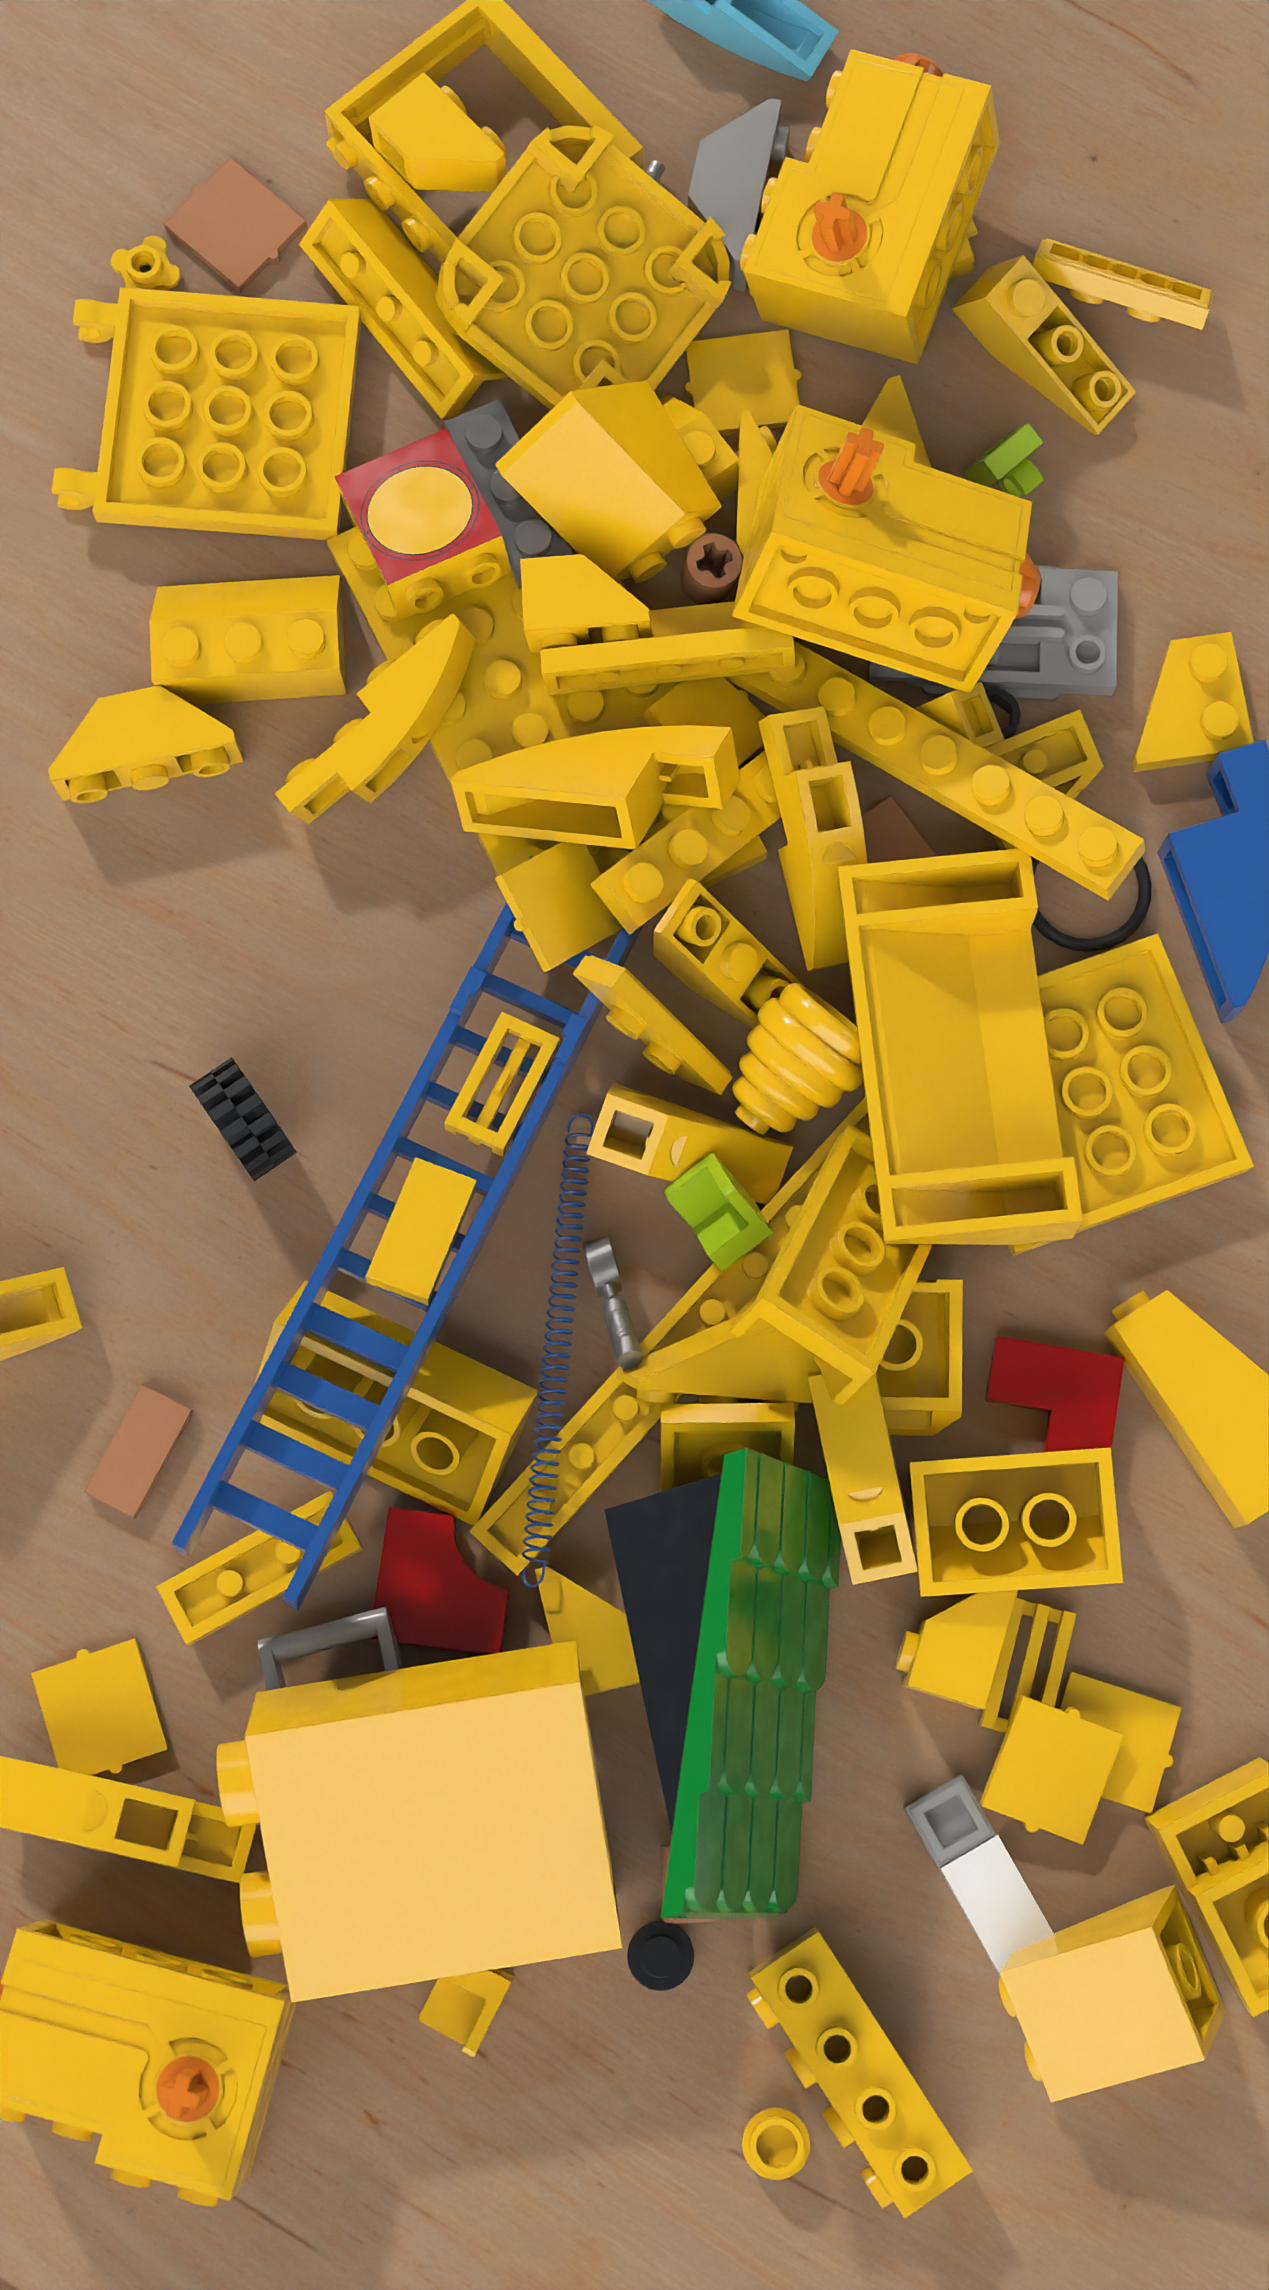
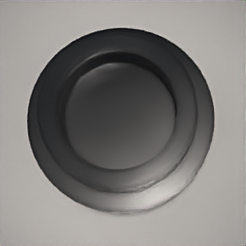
(660, 1955)

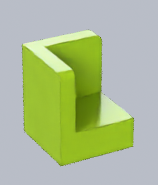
(718, 1211)

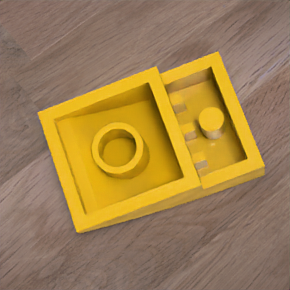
(1221, 1863)

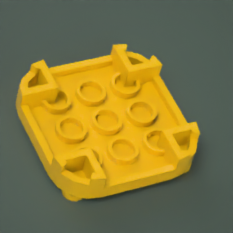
(582, 270)

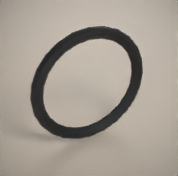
(1112, 939)

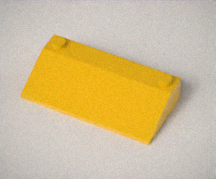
(956, 1051)

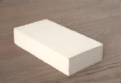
(996, 1901)

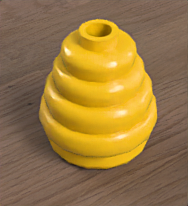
(797, 1061)

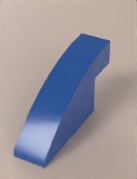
(1223, 878)

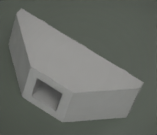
(733, 174)

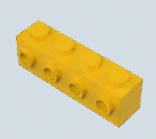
(859, 2073)

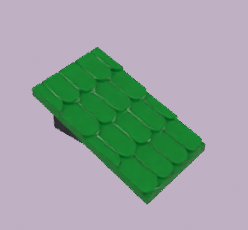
(729, 1649)

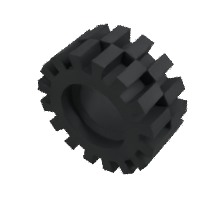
(243, 1119)

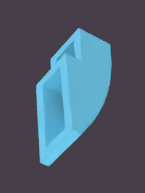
(767, 32)

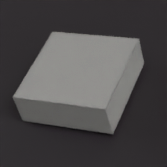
(949, 1821)

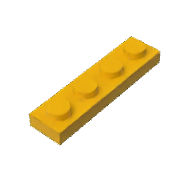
(688, 848)

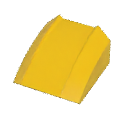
(923, 1361)

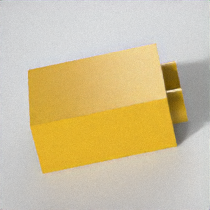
(423, 1822)

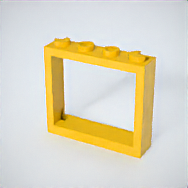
(435, 55)

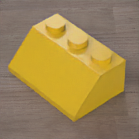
(249, 640)
(1016, 1522)

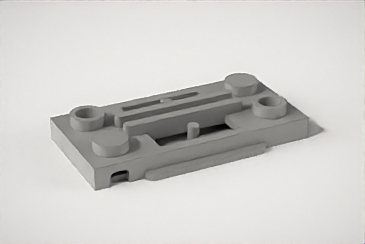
(1056, 648)

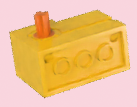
(878, 210)
(884, 553)
(144, 2050)

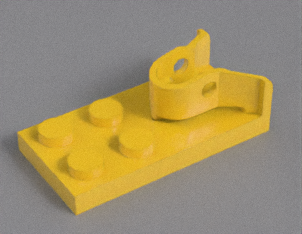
(835, 1277)

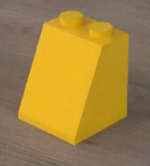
(613, 479)
(1114, 1997)

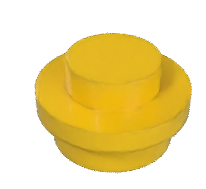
(776, 2143)

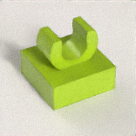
(1008, 463)

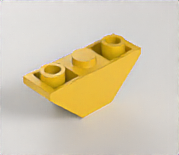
(141, 743)
(717, 955)

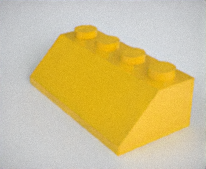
(448, 1433)

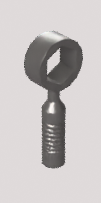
(615, 1309)

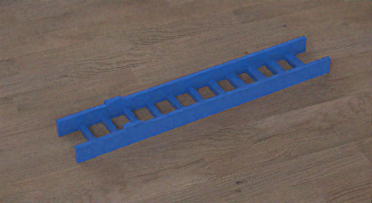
(355, 1337)

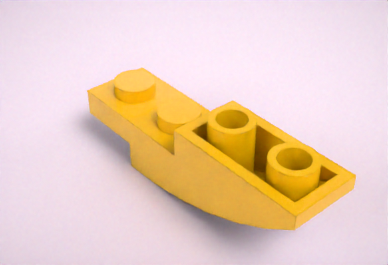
(406, 709)
(820, 824)
(121, 1819)

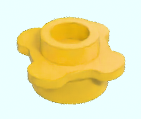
(152, 253)

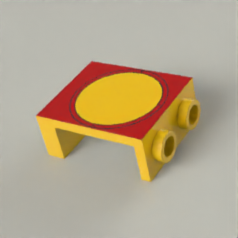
(424, 523)

